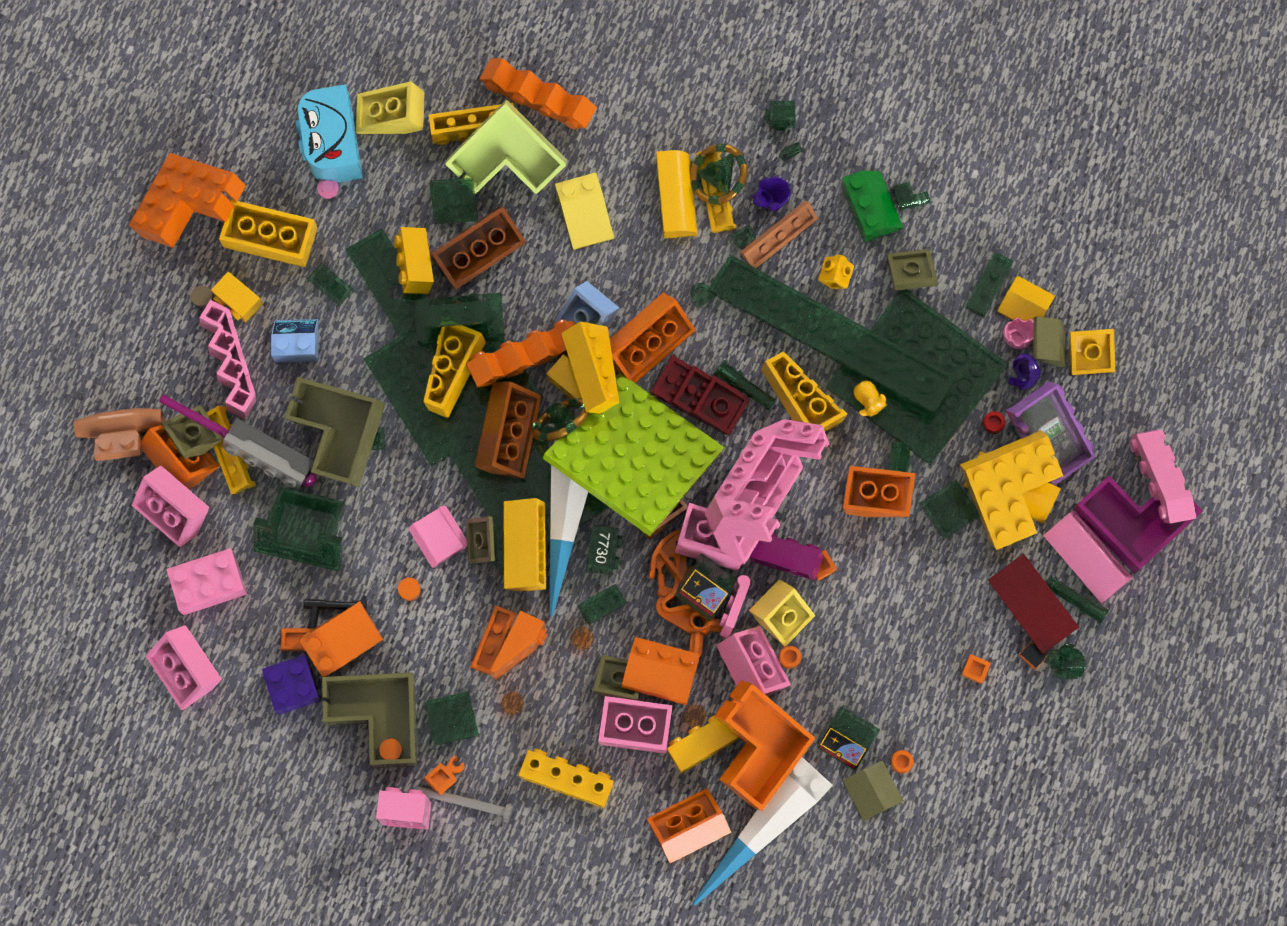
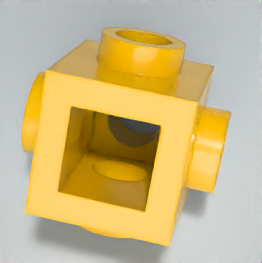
(836, 272)

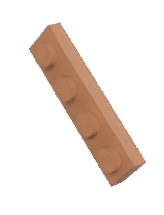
(779, 234)

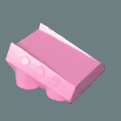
(438, 536)

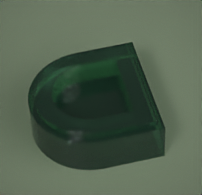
(790, 151)
(743, 237)
(700, 295)

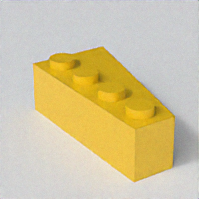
(592, 365)
(449, 369)
(800, 394)

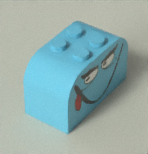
(329, 134)

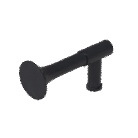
(316, 604)

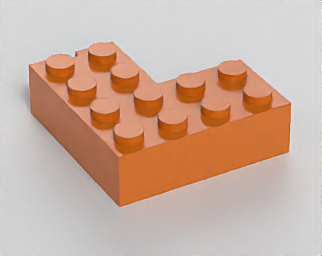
(179, 191)
(771, 746)

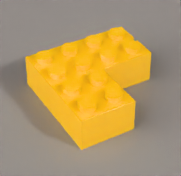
(1001, 478)

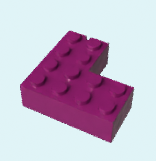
(1126, 529)

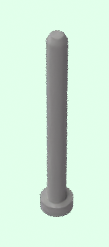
(467, 802)

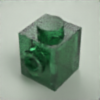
(781, 115)

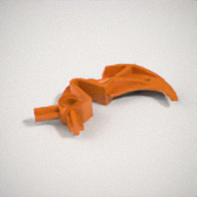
(682, 615)

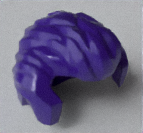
(772, 193)
(1027, 372)

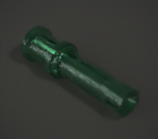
(736, 379)
(1086, 605)

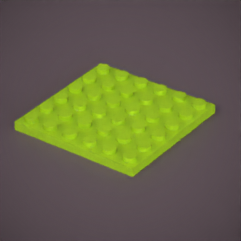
(636, 456)

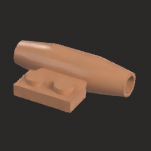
(118, 431)

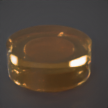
(582, 638)
(512, 703)
(694, 716)

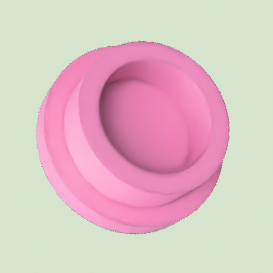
(327, 189)

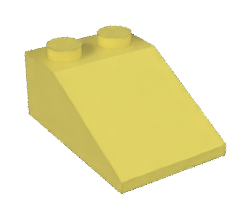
(391, 110)
(584, 211)

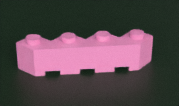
(227, 348)
(1166, 480)

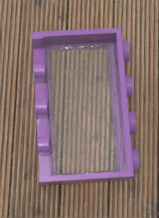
(1051, 413)

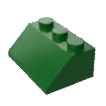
(870, 204)

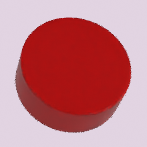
(994, 422)

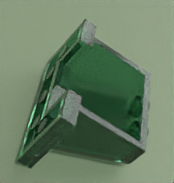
(457, 311)
(302, 529)

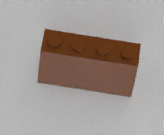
(477, 247)
(508, 430)

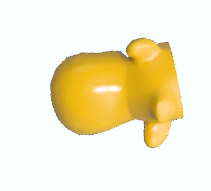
(869, 397)

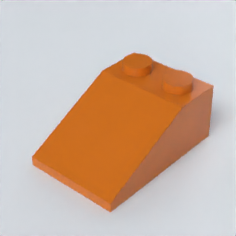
(878, 492)
(340, 639)
(521, 641)

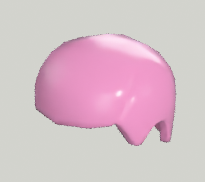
(1025, 331)

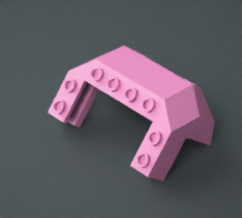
(759, 483)

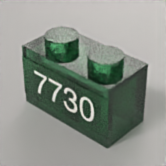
(603, 550)

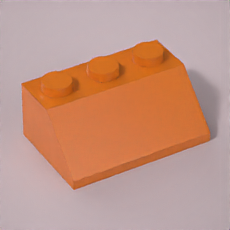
(163, 453)
(660, 670)
(688, 825)

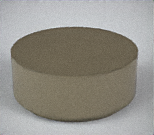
(201, 296)

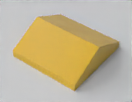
(1025, 301)
(1092, 351)

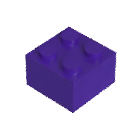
(291, 684)

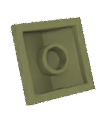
(1049, 341)
(189, 436)
(480, 540)
(610, 679)
(872, 790)

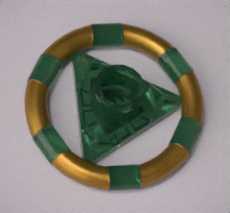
(719, 173)
(561, 420)

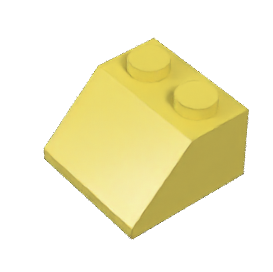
(782, 612)

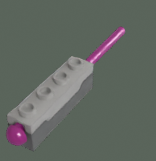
(256, 448)

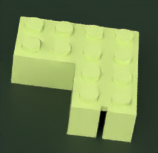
(510, 141)

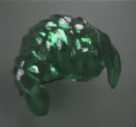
(1067, 662)

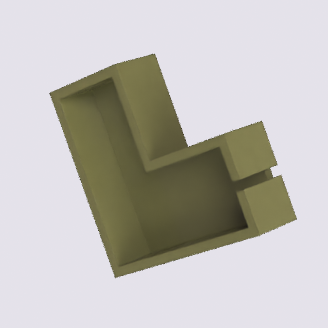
(347, 425)
(381, 701)

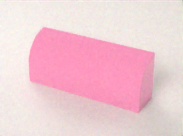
(1088, 556)

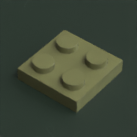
(912, 269)

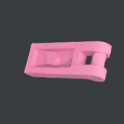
(734, 605)

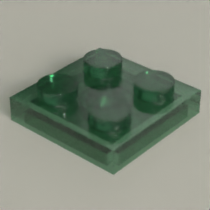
(453, 200)
(949, 509)
(452, 718)

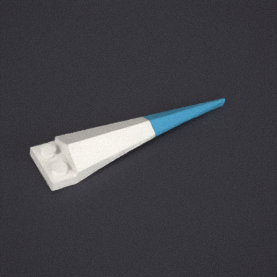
(566, 511)
(793, 798)

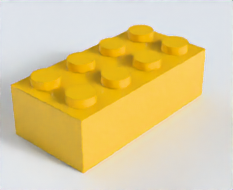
(269, 233)

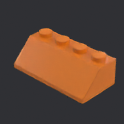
(650, 337)

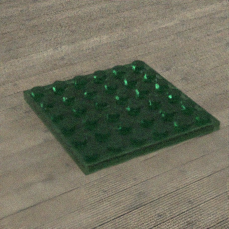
(939, 341)

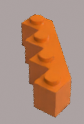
(543, 97)
(517, 356)

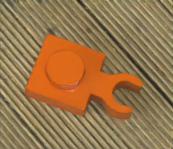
(443, 777)

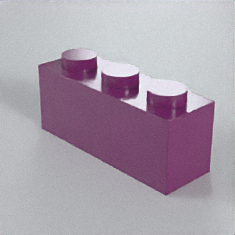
(788, 557)

